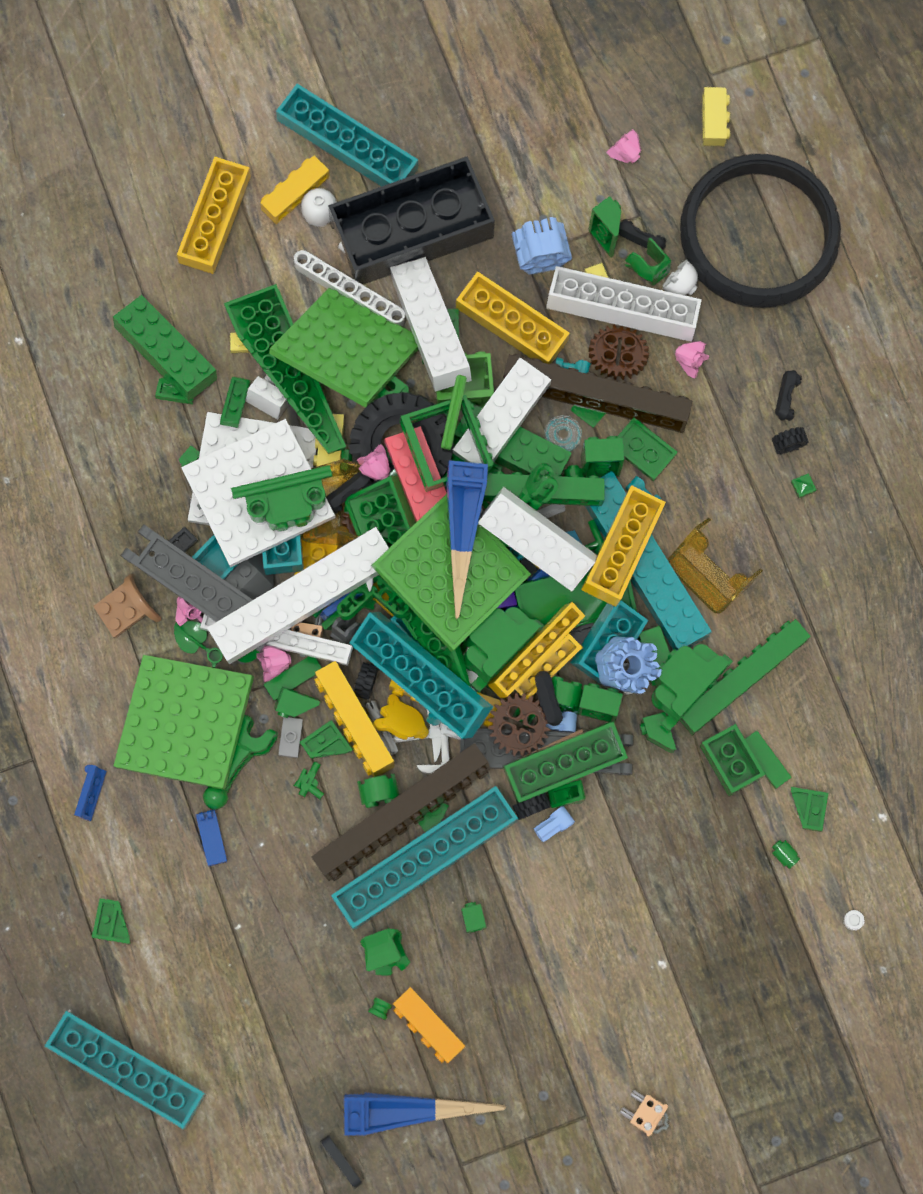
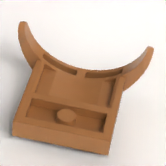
(124, 608)

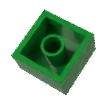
(600, 703)

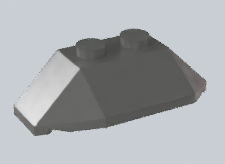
(251, 578)

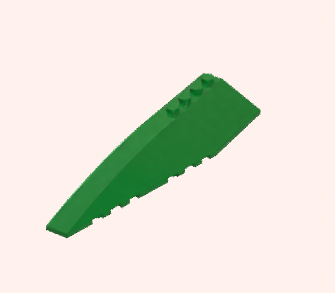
(388, 510)

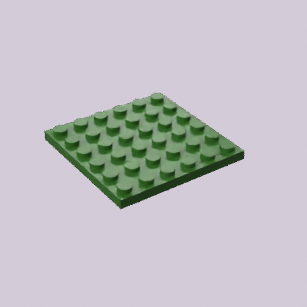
(346, 347)
(421, 574)
(183, 722)

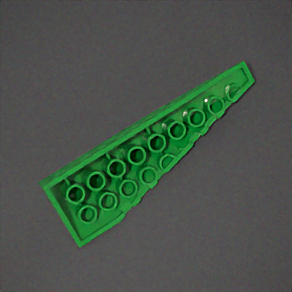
(259, 323)

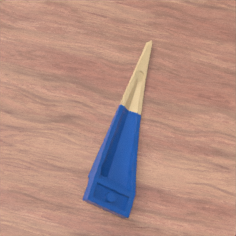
(465, 497)
(381, 1112)

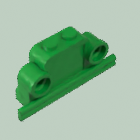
(285, 499)
(497, 643)
(685, 680)

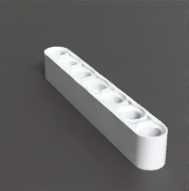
(344, 282)

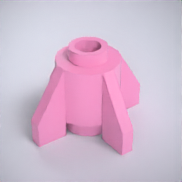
(627, 148)
(691, 356)
(375, 464)
(185, 611)
(273, 662)

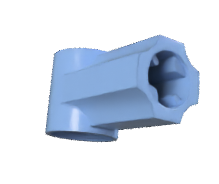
(568, 723)
(558, 821)

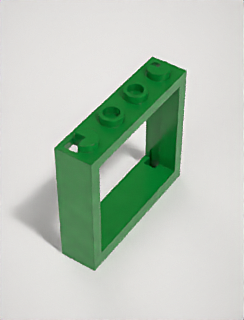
(416, 451)

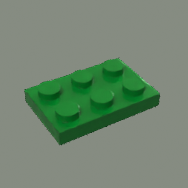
(645, 449)

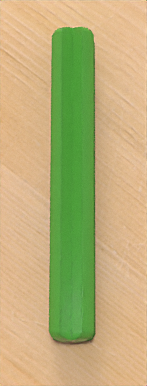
(453, 413)

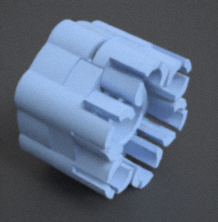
(541, 250)
(640, 669)

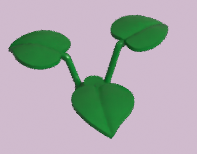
(191, 636)

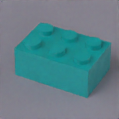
(213, 558)

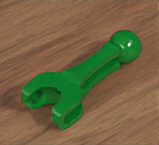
(536, 488)
(245, 750)

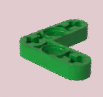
(384, 588)

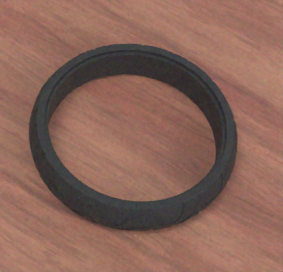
(780, 168)

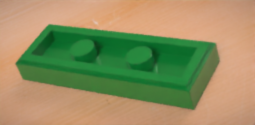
(235, 402)
(293, 677)
(768, 761)

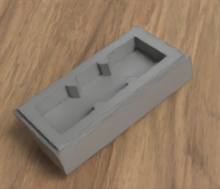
(290, 737)

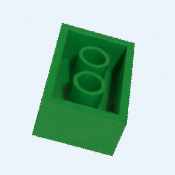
(602, 456)
(732, 760)

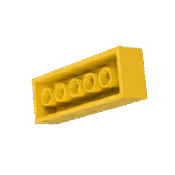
(213, 215)
(512, 319)
(623, 546)
(354, 720)

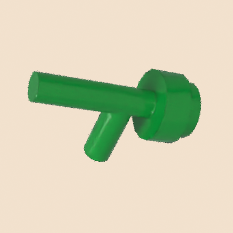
(597, 536)

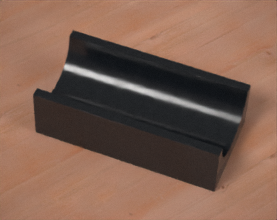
(412, 220)

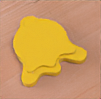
(401, 720)

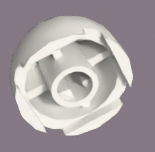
(315, 206)
(683, 280)

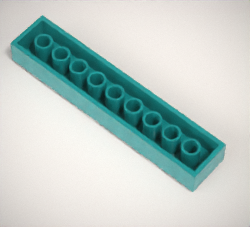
(655, 579)
(424, 858)

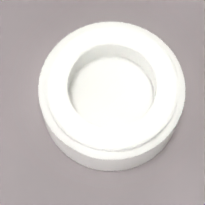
(853, 920)

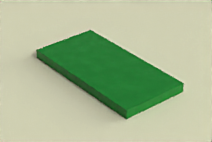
(546, 596)

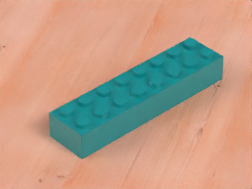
(345, 137)
(421, 675)
(125, 1070)

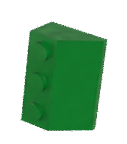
(605, 224)

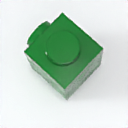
(473, 917)

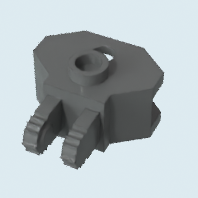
(344, 630)

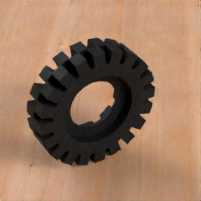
(385, 413)

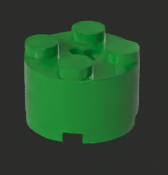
(567, 694)
(378, 790)

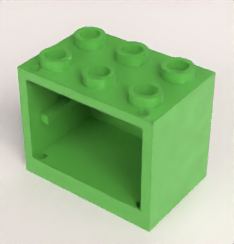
(481, 386)

